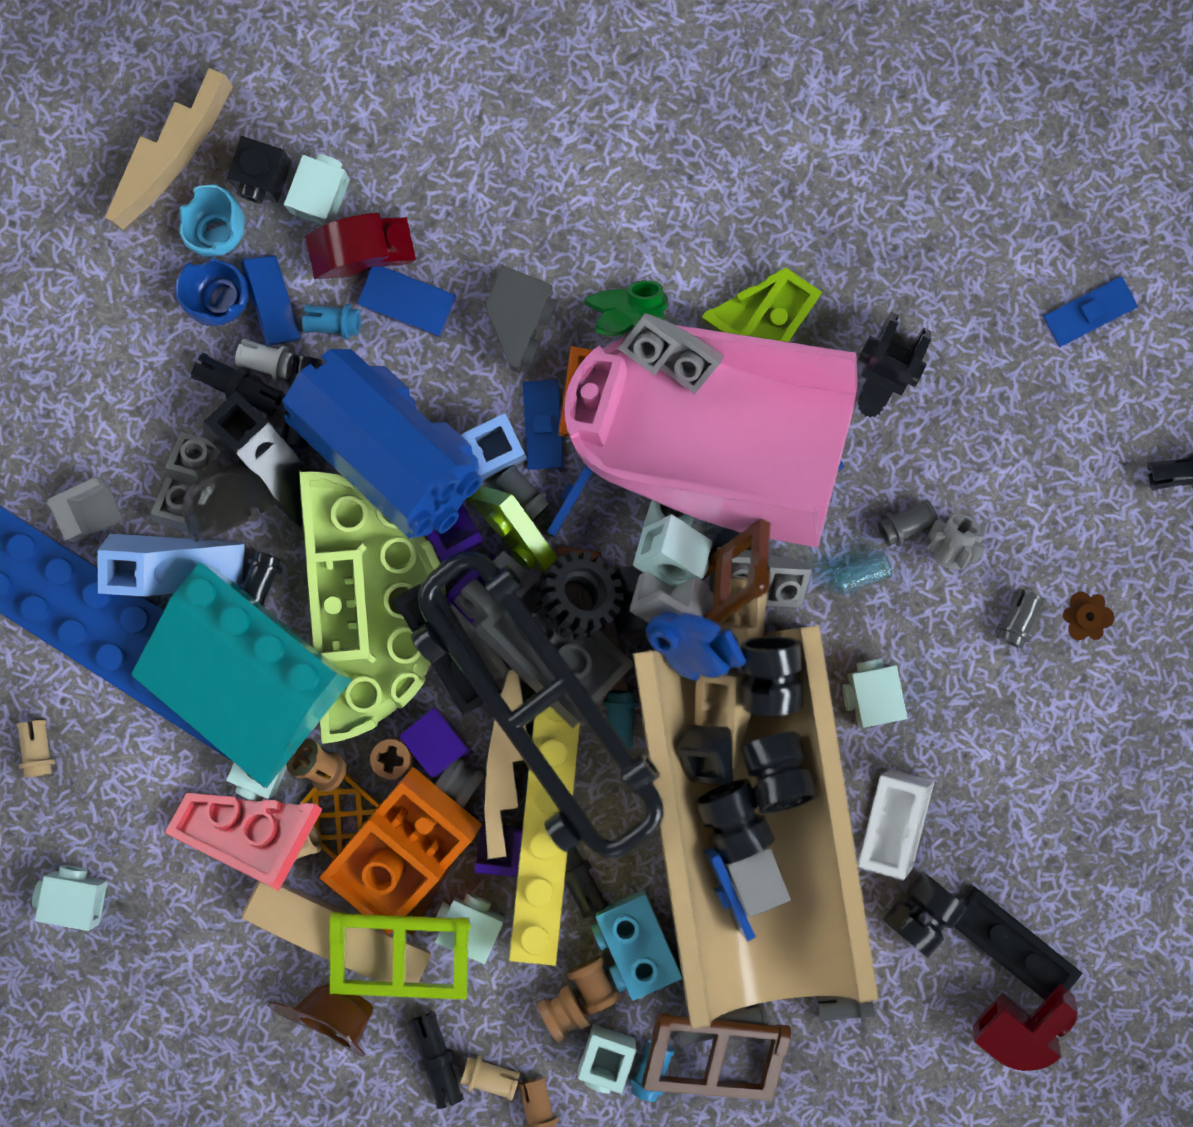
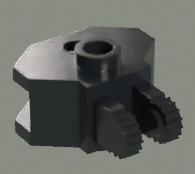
(890, 366)

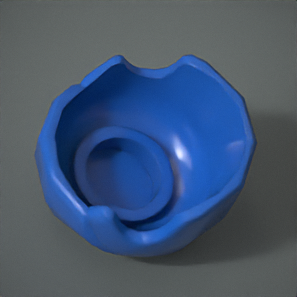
(197, 284)

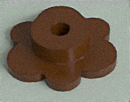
(1079, 626)

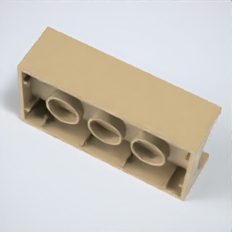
(800, 947)

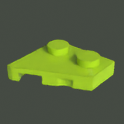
(766, 310)
(514, 527)

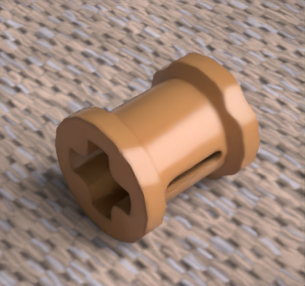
(316, 765)
(380, 765)
(593, 985)

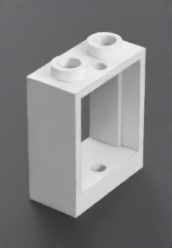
(896, 824)

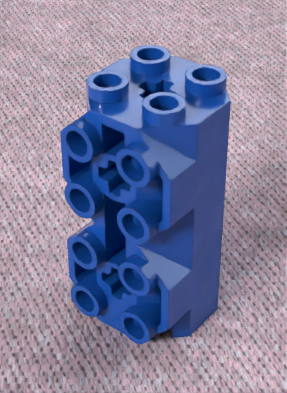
(381, 443)

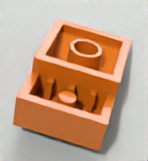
(401, 849)

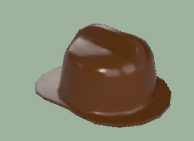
(332, 1015)

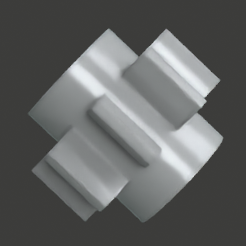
(956, 541)

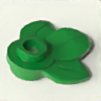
(624, 308)

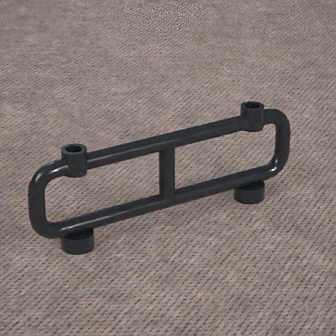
(570, 823)

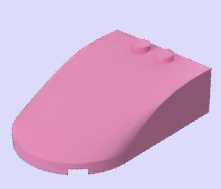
(741, 450)

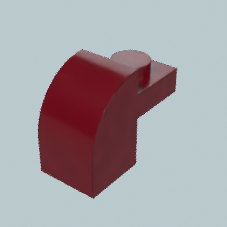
(357, 243)
(1023, 1039)

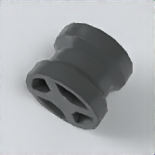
(460, 781)

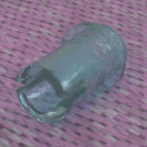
(861, 573)

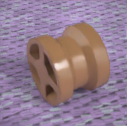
(563, 1014)

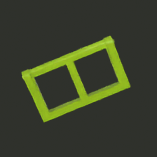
(398, 986)

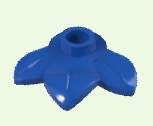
(685, 644)

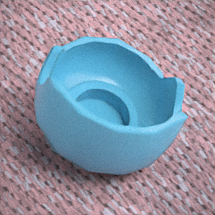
(211, 205)

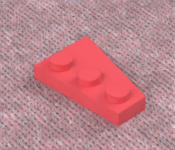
(245, 834)

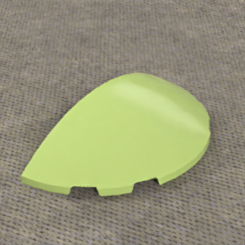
(353, 573)

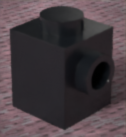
(258, 171)

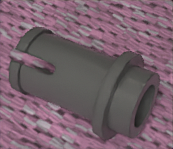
(524, 492)
(907, 523)
(1020, 619)
(843, 1008)

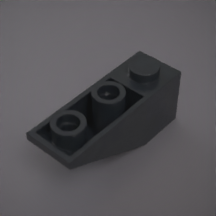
(252, 441)

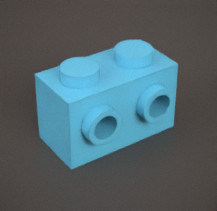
(637, 946)

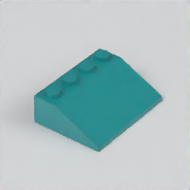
(237, 673)

